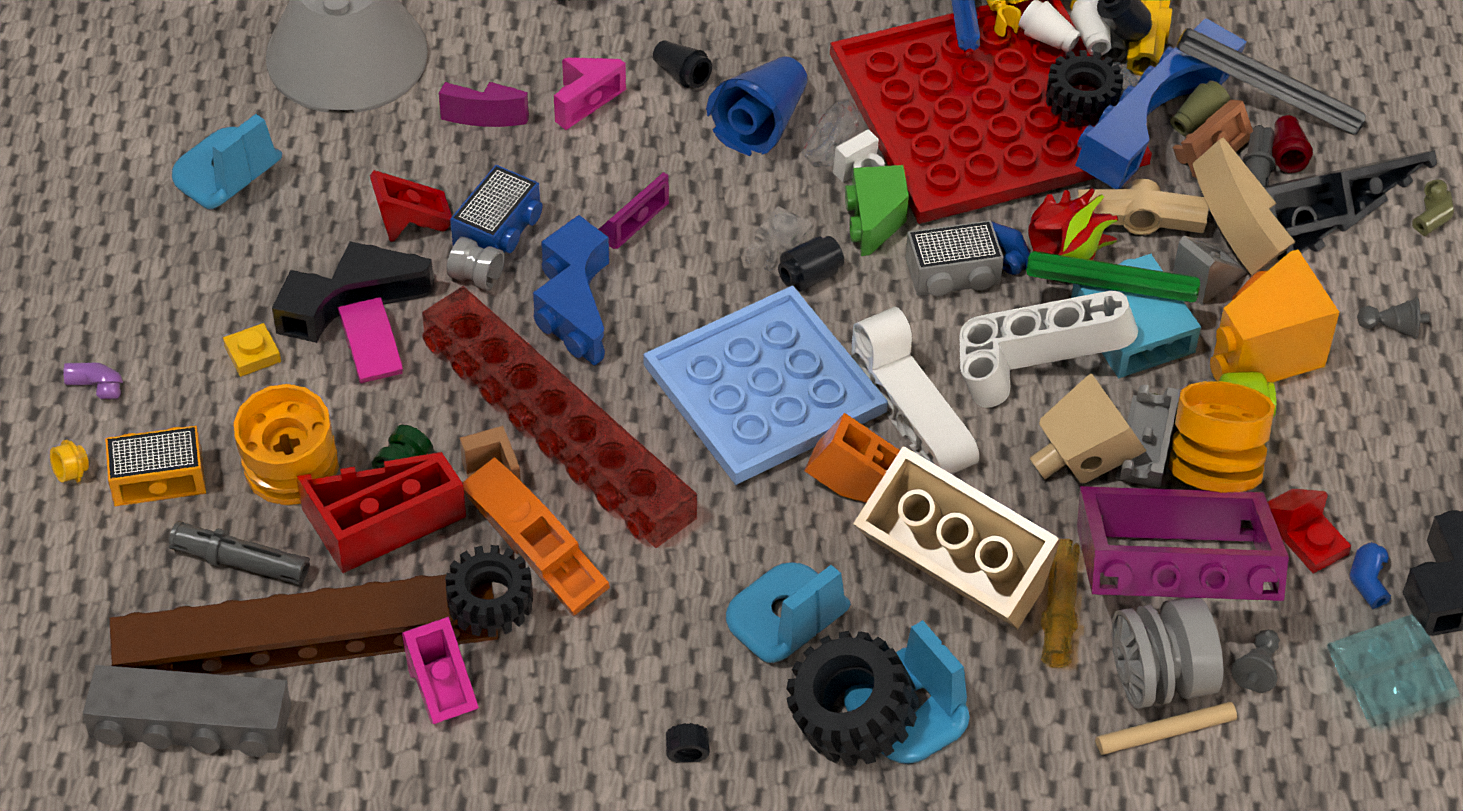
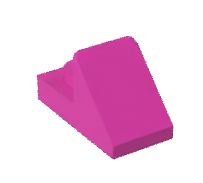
(587, 87)
(439, 670)

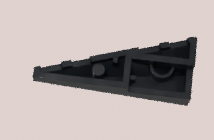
(1338, 199)

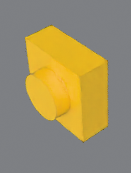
(251, 349)

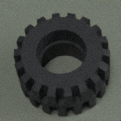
(832, 671)

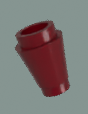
(1290, 145)

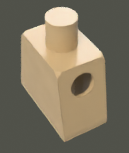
(1085, 434)

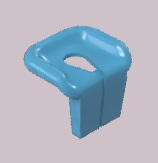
(238, 158)
(810, 607)
(944, 714)

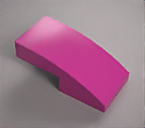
(370, 340)

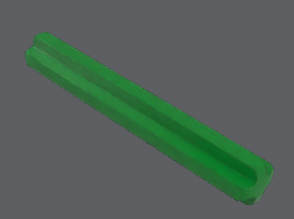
(1113, 276)

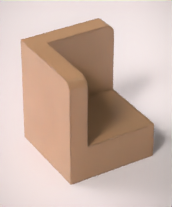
(484, 446)

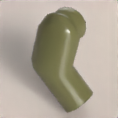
(1438, 207)

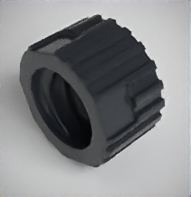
(687, 743)

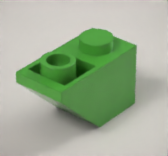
(879, 205)

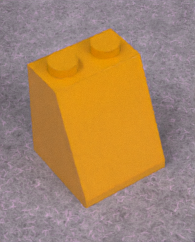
(1277, 324)

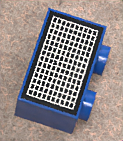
(498, 210)

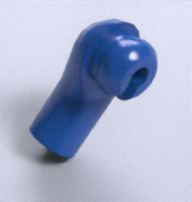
(1365, 571)

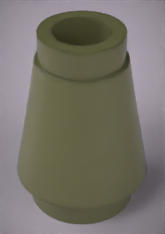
(1199, 107)

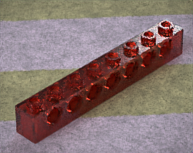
(559, 417)

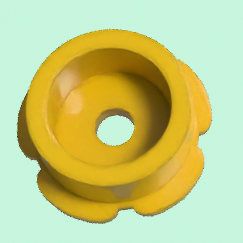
(68, 461)

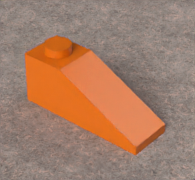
(851, 459)

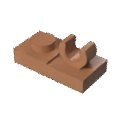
(1228, 122)

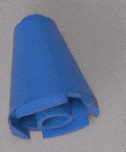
(757, 105)

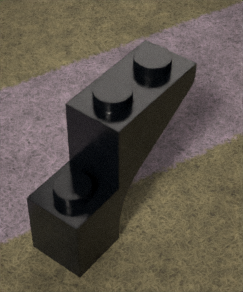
(364, 273)
(1436, 587)

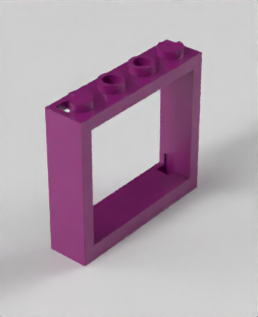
(1179, 569)

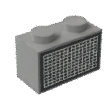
(954, 258)

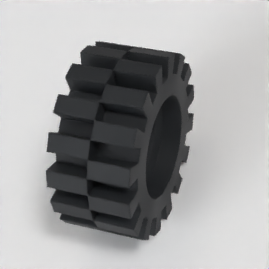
(1083, 71)
(495, 612)

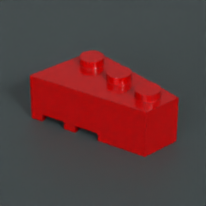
(383, 507)

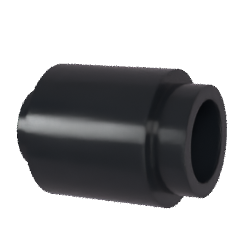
(1126, 18)
(810, 262)

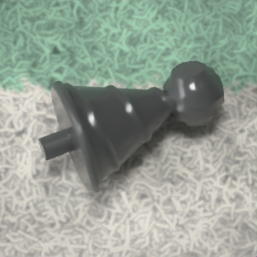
(1403, 317)
(1256, 669)

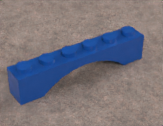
(1119, 140)

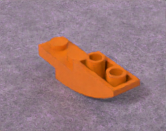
(535, 535)

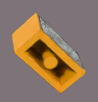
(155, 465)

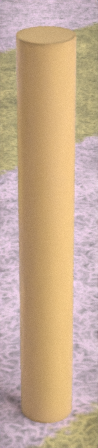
(1166, 728)

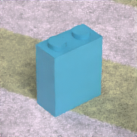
(1164, 327)

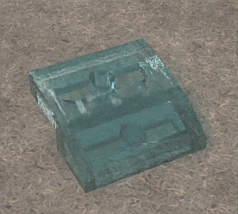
(1393, 670)

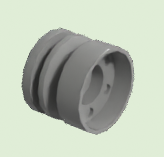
(1167, 651)

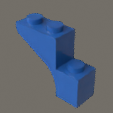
(566, 301)

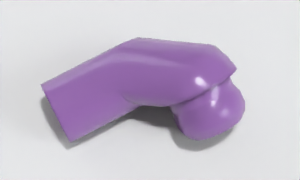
(98, 374)

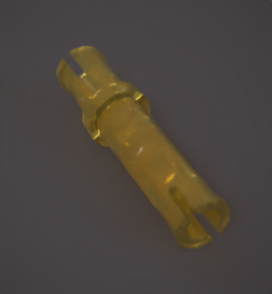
(1060, 617)

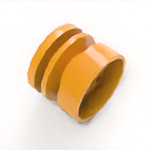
(282, 436)
(1221, 436)

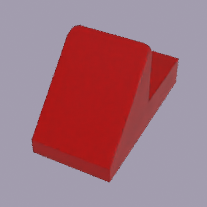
(407, 202)
(1306, 529)

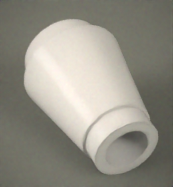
(1048, 26)
(1093, 29)

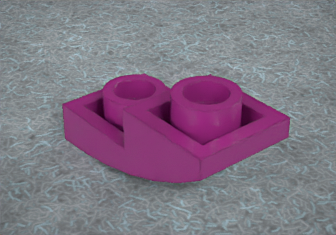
(492, 108)

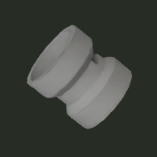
(475, 263)

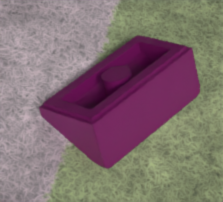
(637, 212)

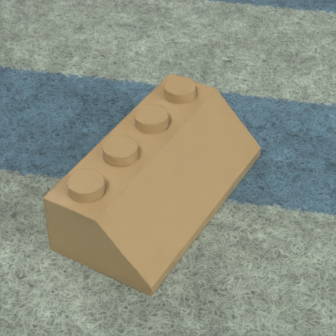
(959, 536)

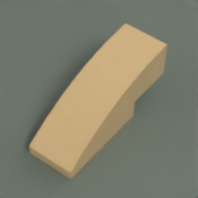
(1240, 207)

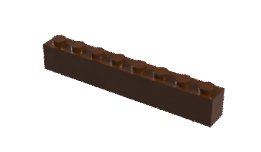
(286, 628)

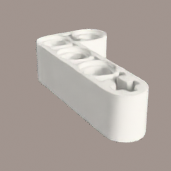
(1040, 335)
(915, 405)

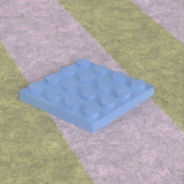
(763, 383)

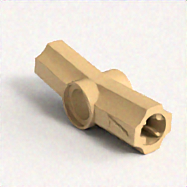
(1146, 208)

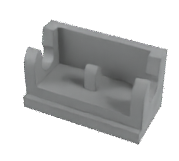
(1152, 422)

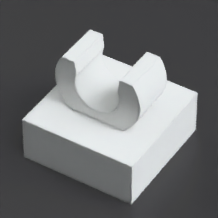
(856, 153)

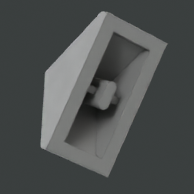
(1209, 264)

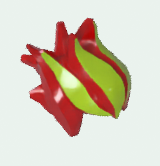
(1070, 226)

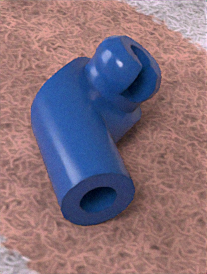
(1014, 247)

